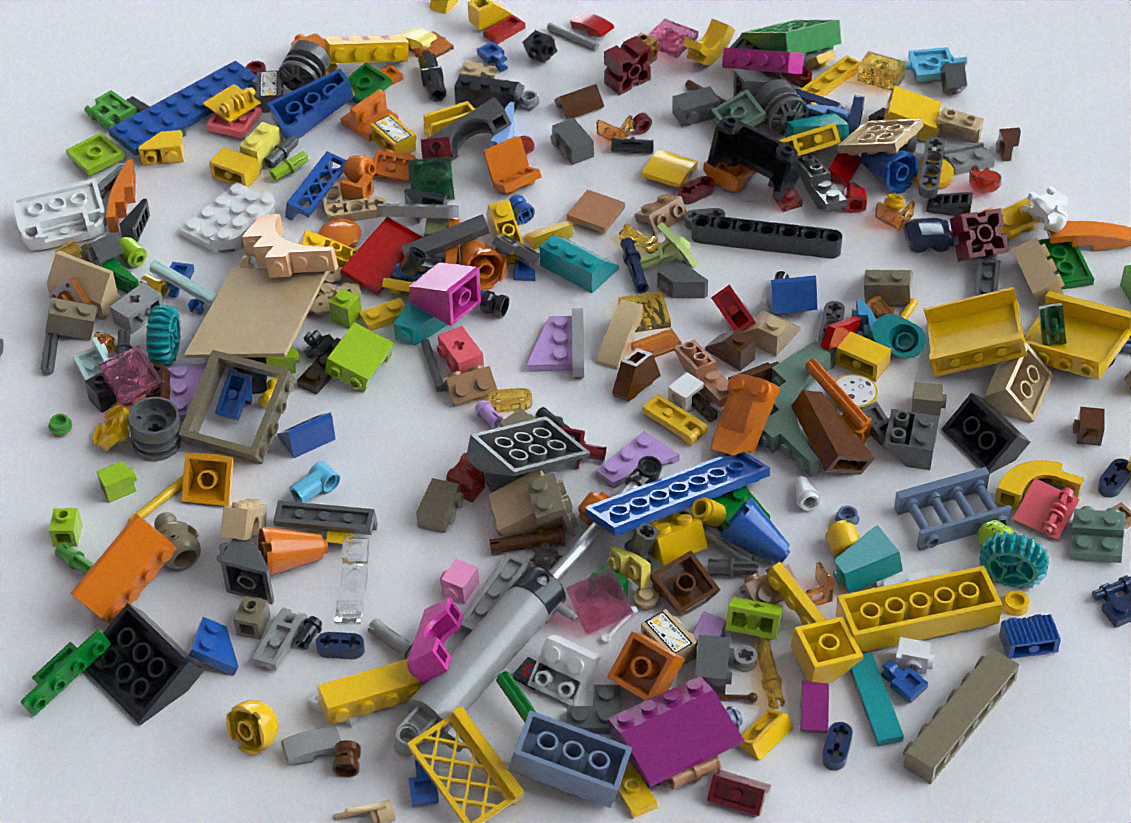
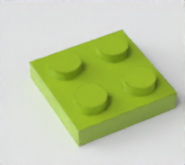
(95, 154)

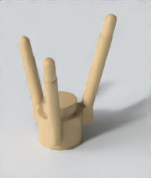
(379, 812)

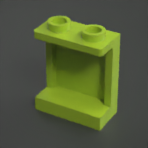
(358, 357)

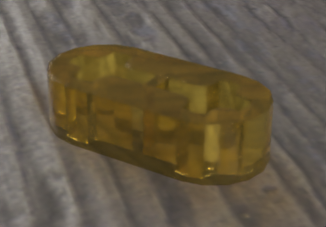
(510, 399)

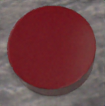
(256, 66)
(641, 123)

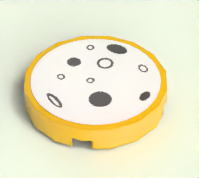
(858, 388)

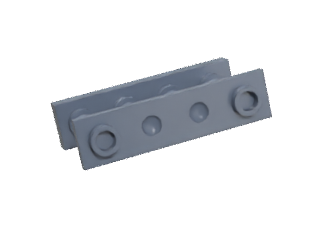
(948, 489)

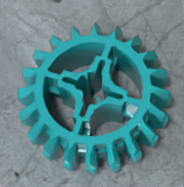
(163, 334)
(1014, 560)

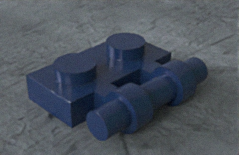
(1116, 608)

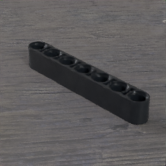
(766, 236)

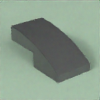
(879, 422)

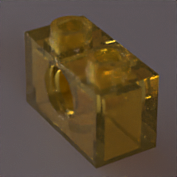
(881, 71)

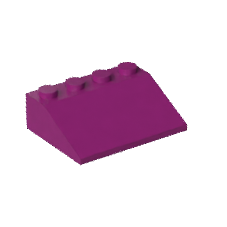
(675, 731)

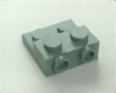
(741, 107)
(1097, 534)

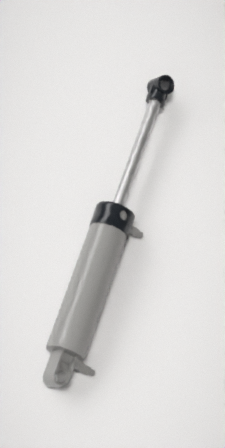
(503, 633)

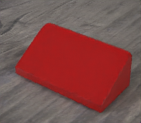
(844, 168)

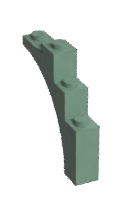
(782, 425)

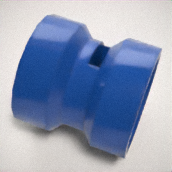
(522, 210)

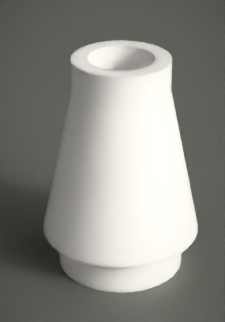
(806, 494)

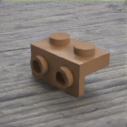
(666, 210)
(470, 385)
(760, 590)

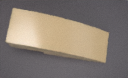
(620, 333)

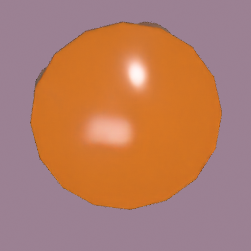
(342, 231)

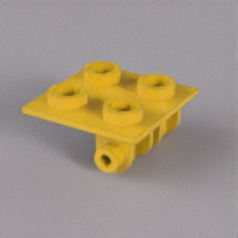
(232, 102)

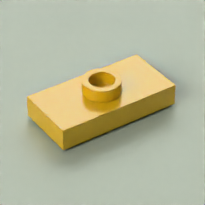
(635, 793)

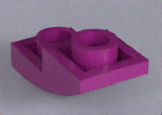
(814, 707)

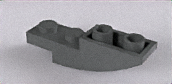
(819, 184)

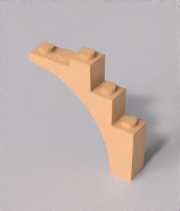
(282, 256)

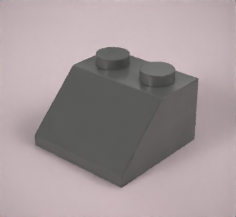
(246, 571)

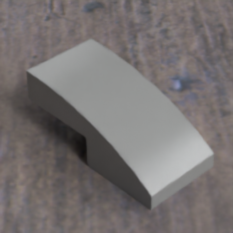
(308, 744)

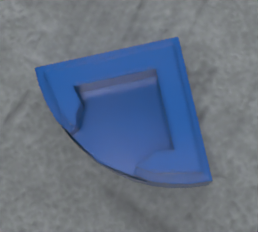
(523, 272)

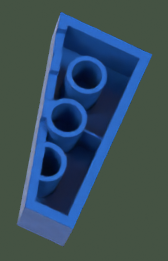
(310, 104)

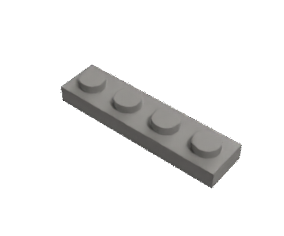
(494, 590)

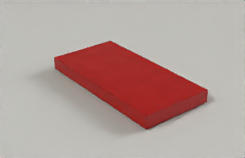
(379, 255)

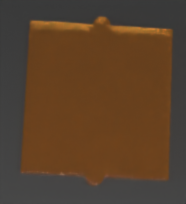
(438, 47)

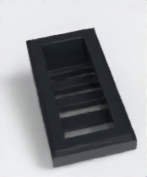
(951, 203)
(135, 221)

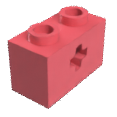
(459, 350)

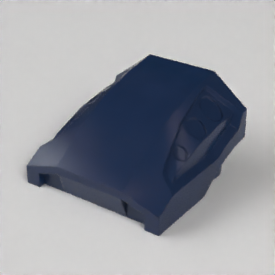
(928, 232)

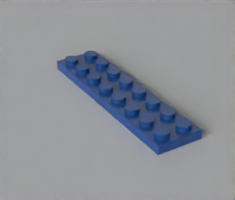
(180, 108)
(676, 492)

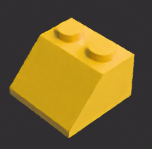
(825, 650)

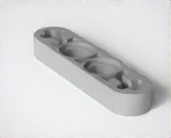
(417, 210)
(577, 342)

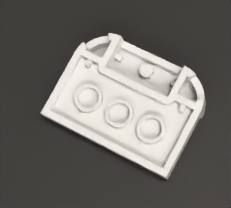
(60, 215)
(228, 218)

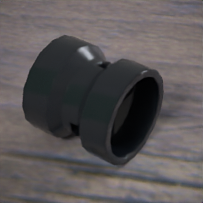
(493, 303)

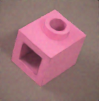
(459, 580)

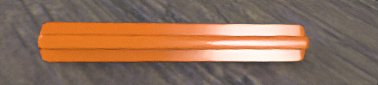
(837, 393)

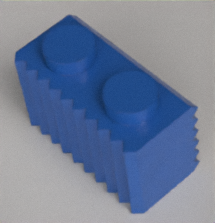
(1029, 636)

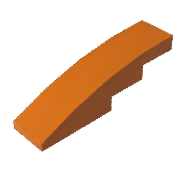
(122, 193)
(1097, 234)

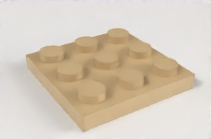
(880, 136)

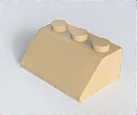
(95, 281)
(1019, 386)

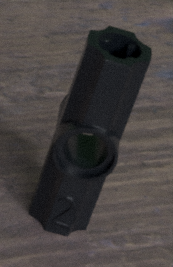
(432, 76)

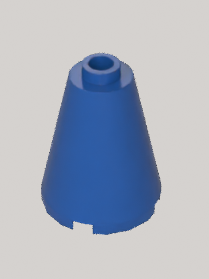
(893, 169)
(756, 533)

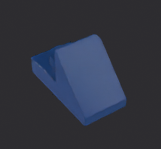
(234, 395)

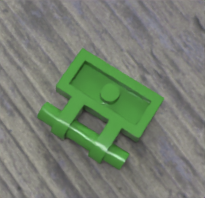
(115, 108)

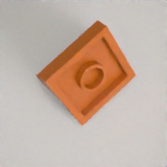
(365, 113)

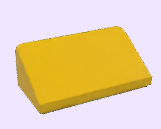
(538, 237)
(766, 733)

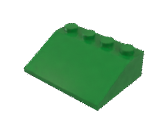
(797, 36)

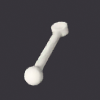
(606, 638)

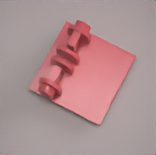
(1046, 509)

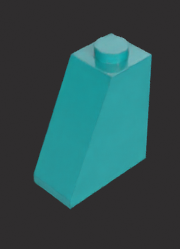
(806, 124)
(415, 325)
(867, 561)

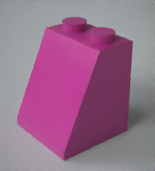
(447, 291)

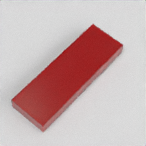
(838, 331)

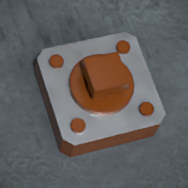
(71, 291)

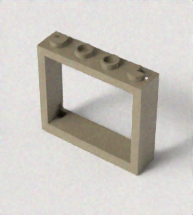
(205, 392)

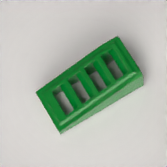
(123, 278)

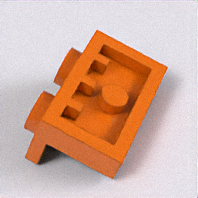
(392, 165)

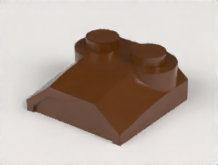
(684, 584)

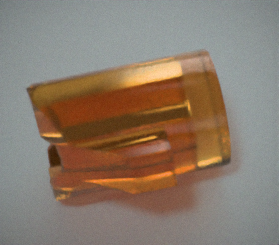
(879, 307)

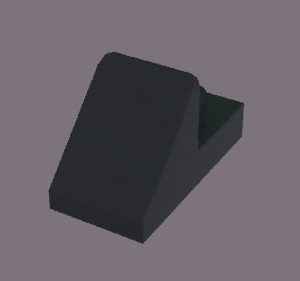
(422, 197)

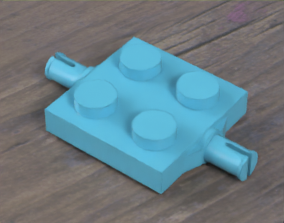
(927, 62)

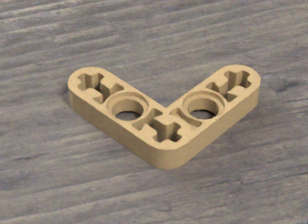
(336, 208)

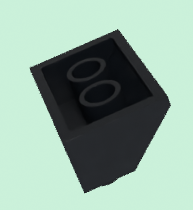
(482, 89)
(985, 434)

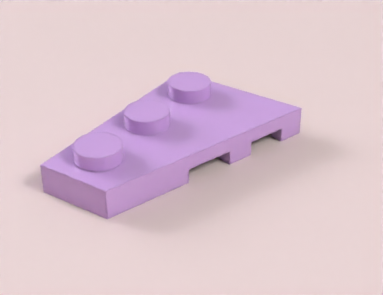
(553, 347)
(183, 385)
(623, 463)

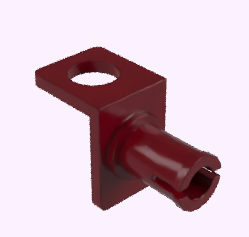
(435, 147)
(596, 452)

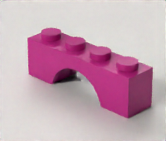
(763, 60)
(428, 655)

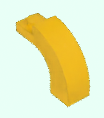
(711, 45)
(1019, 479)

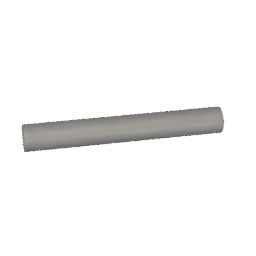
(573, 36)

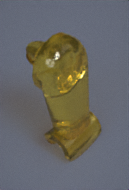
(640, 240)

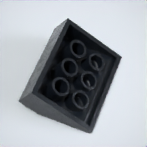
(142, 665)

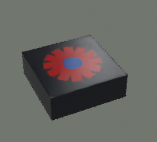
(525, 670)

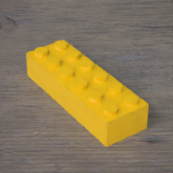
(920, 608)

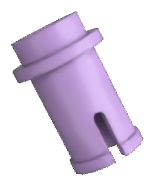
(485, 410)

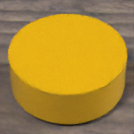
(1016, 603)

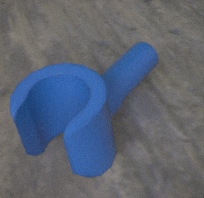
(198, 304)

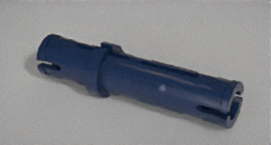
(632, 260)

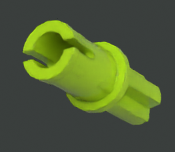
(289, 166)

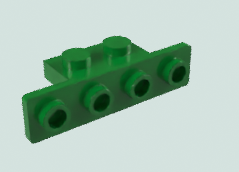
(63, 670)

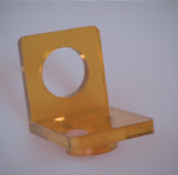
(608, 131)
(892, 217)
(826, 586)

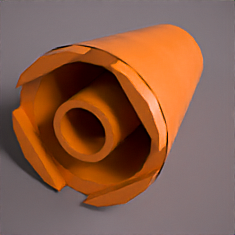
(489, 261)
(289, 548)

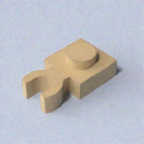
(477, 69)

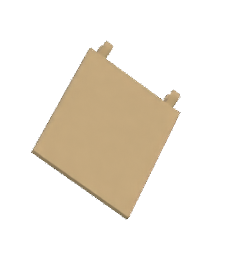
(256, 313)

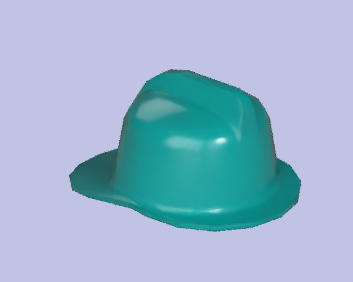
(900, 335)

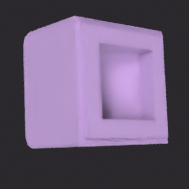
(710, 625)

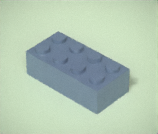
(570, 759)

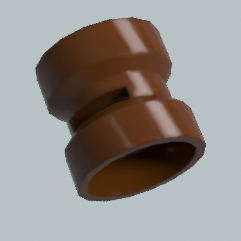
(346, 760)

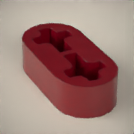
(799, 79)
(696, 189)

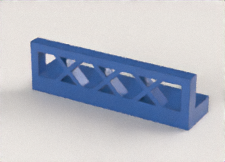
(311, 183)

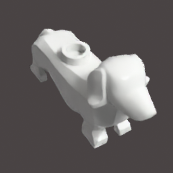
(1049, 209)

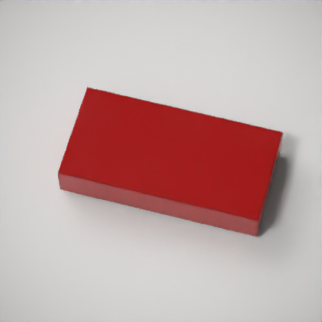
(504, 29)

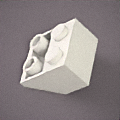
(569, 669)

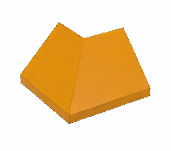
(207, 479)

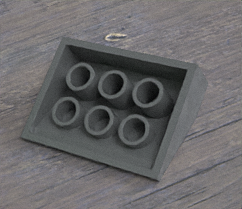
(523, 448)

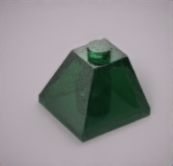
(432, 176)

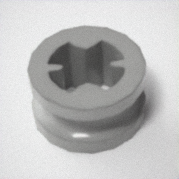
(750, 653)

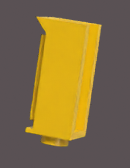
(443, 117)

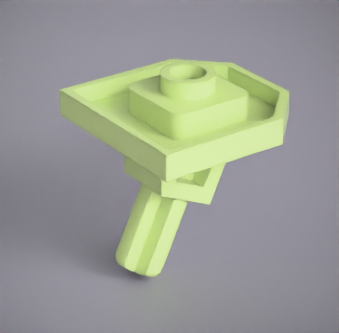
(669, 250)

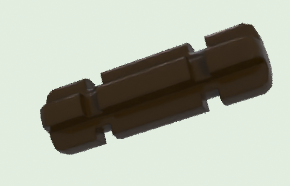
(704, 408)

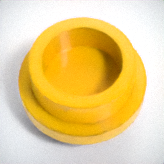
(894, 201)

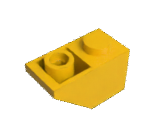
(486, 13)
(163, 148)

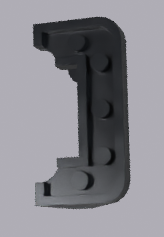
(756, 150)

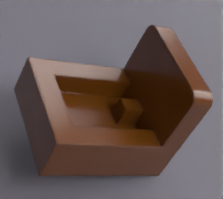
(1006, 141)

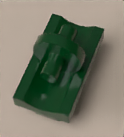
(1052, 324)

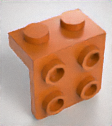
(509, 166)

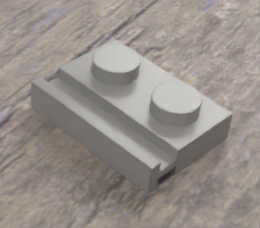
(967, 156)

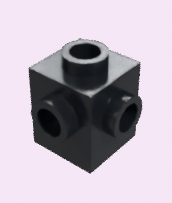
(540, 46)

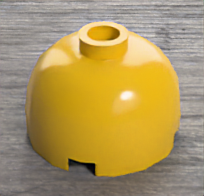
(252, 725)

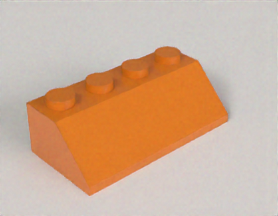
(124, 569)

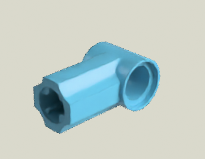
(320, 478)

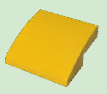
(669, 168)

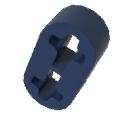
(1110, 475)
(340, 645)
(831, 745)

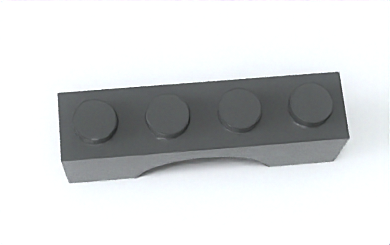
(485, 119)

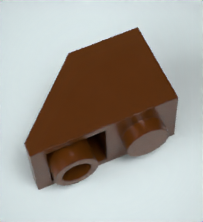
(635, 374)

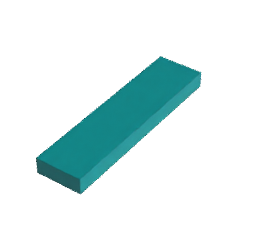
(876, 701)

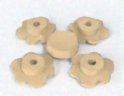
(328, 291)

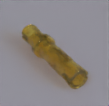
(771, 680)

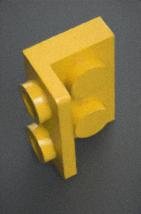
(1017, 220)

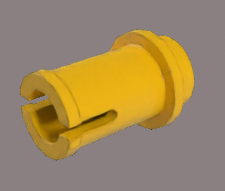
(158, 285)

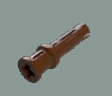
(530, 540)

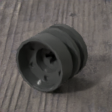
(303, 64)
(780, 105)
(155, 428)

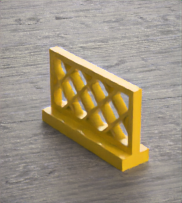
(484, 755)

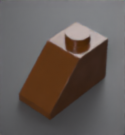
(733, 348)

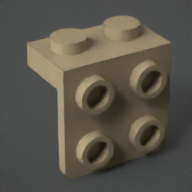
(549, 501)

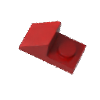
(733, 309)

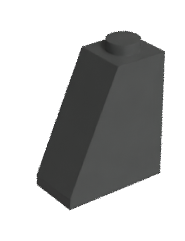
(752, 80)

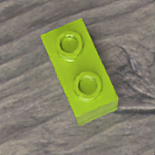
(754, 618)

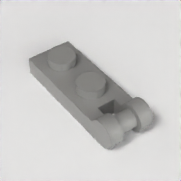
(278, 639)

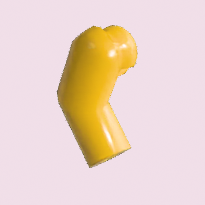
(265, 398)

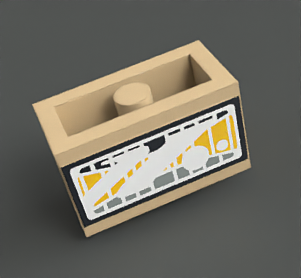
(669, 632)

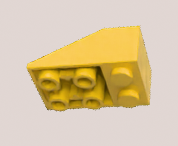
(677, 536)

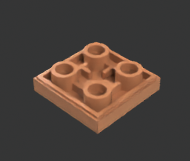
(595, 211)

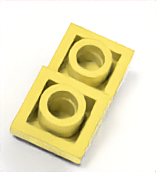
(418, 38)
(630, 566)

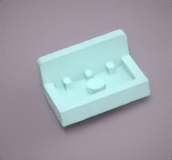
(88, 360)

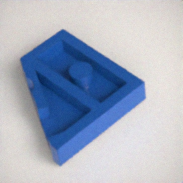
(214, 646)

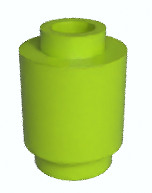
(133, 253)

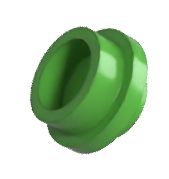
(60, 424)

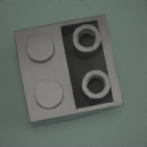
(912, 437)

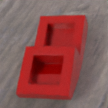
(594, 24)

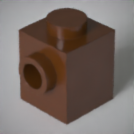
(1090, 426)

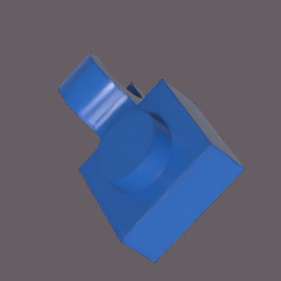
(493, 53)
(184, 269)
(905, 683)
(422, 788)

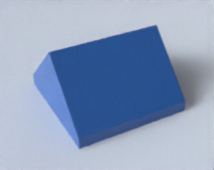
(792, 295)
(308, 434)

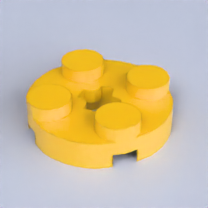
(112, 429)

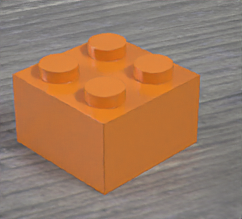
(645, 666)

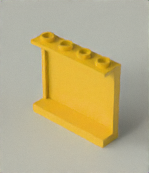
(975, 332)
(1092, 336)

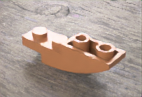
(703, 367)

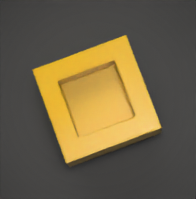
(821, 60)

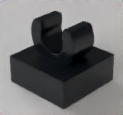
(317, 343)

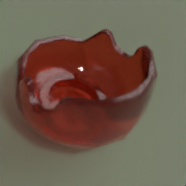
(985, 180)

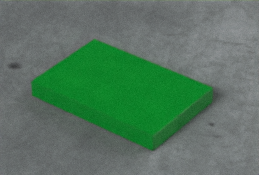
(1069, 264)

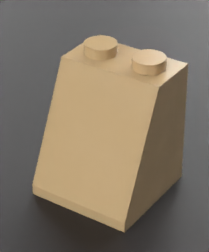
(514, 510)

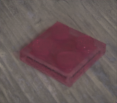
(671, 37)
(130, 375)
(599, 600)

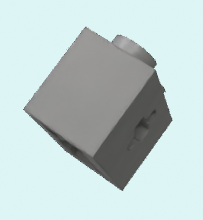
(134, 308)

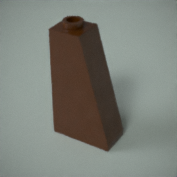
(830, 435)

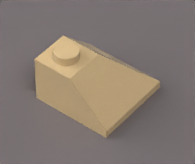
(771, 332)

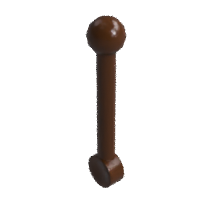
(752, 697)

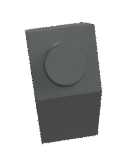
(681, 281)

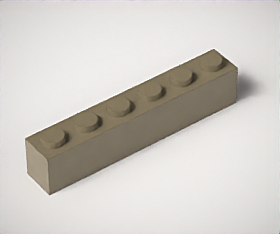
(960, 715)

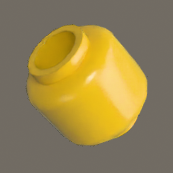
(841, 536)

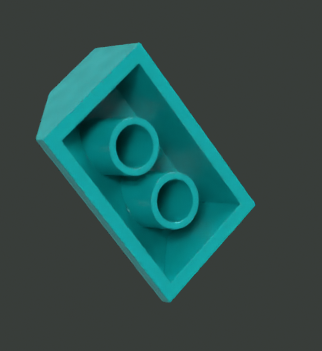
(575, 263)

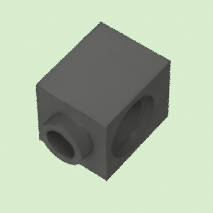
(953, 78)

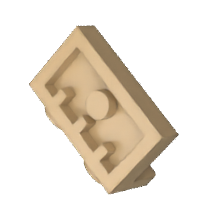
(960, 124)

